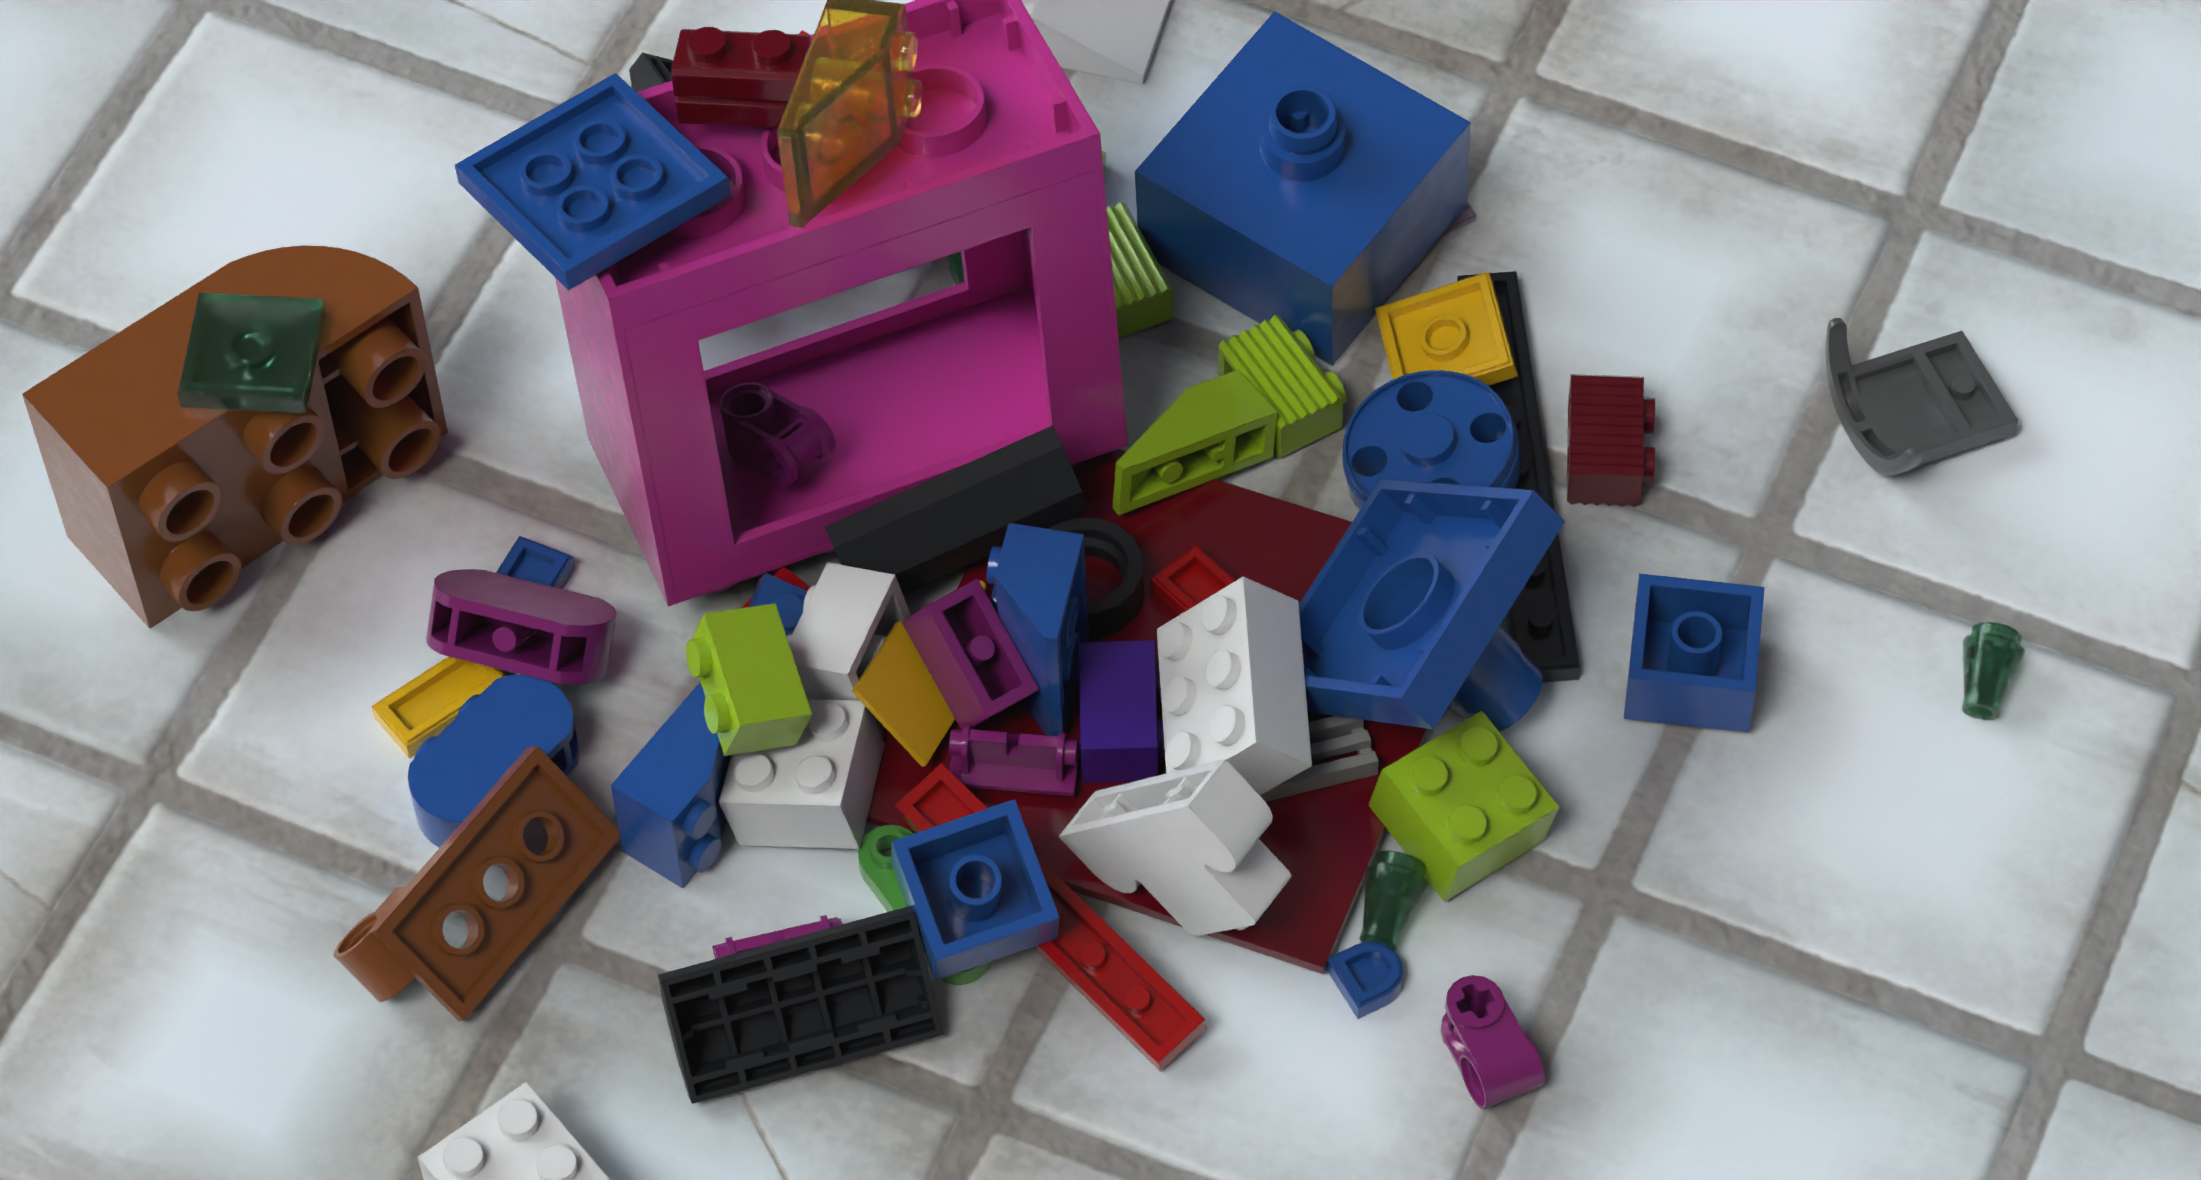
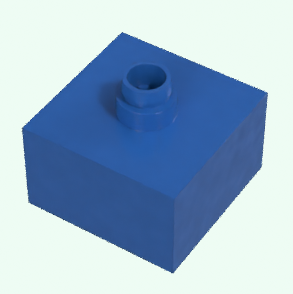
(1303, 185)

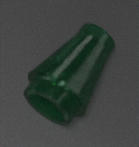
(1989, 666)
(1391, 895)

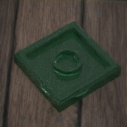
(252, 353)

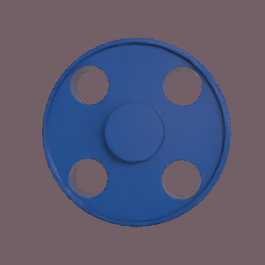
(1432, 444)

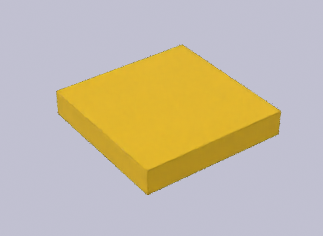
(1449, 330)

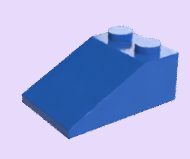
(672, 796)

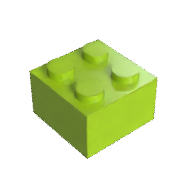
(1463, 805)

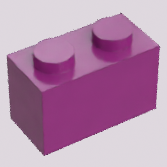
(970, 655)

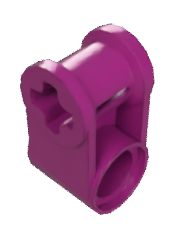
(772, 432)
(1489, 1043)

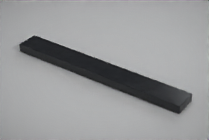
(1542, 611)

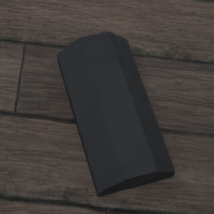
(962, 512)
(800, 1004)

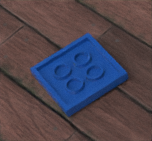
(592, 181)

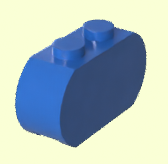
(482, 743)

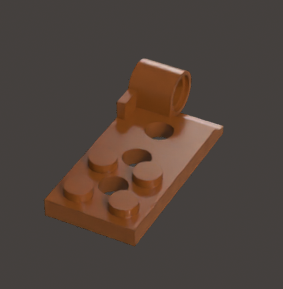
(407, 929)

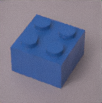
(1694, 653)
(975, 889)

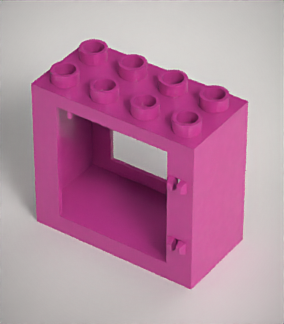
(1026, 342)

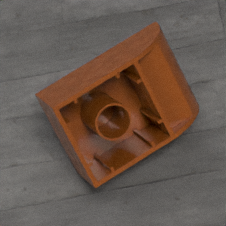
(190, 495)

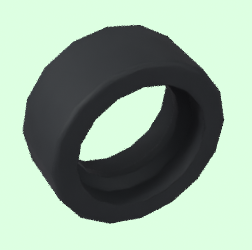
(1117, 546)

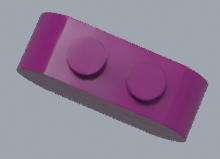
(521, 626)

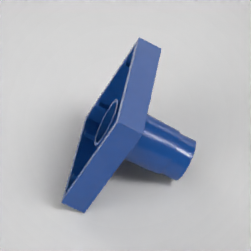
(1418, 602)

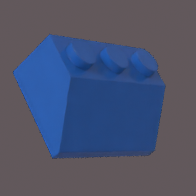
(1045, 612)

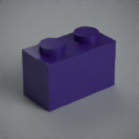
(1119, 711)

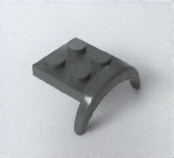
(1915, 401)

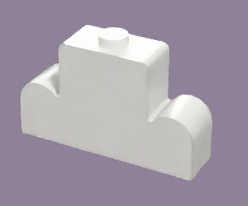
(1187, 842)

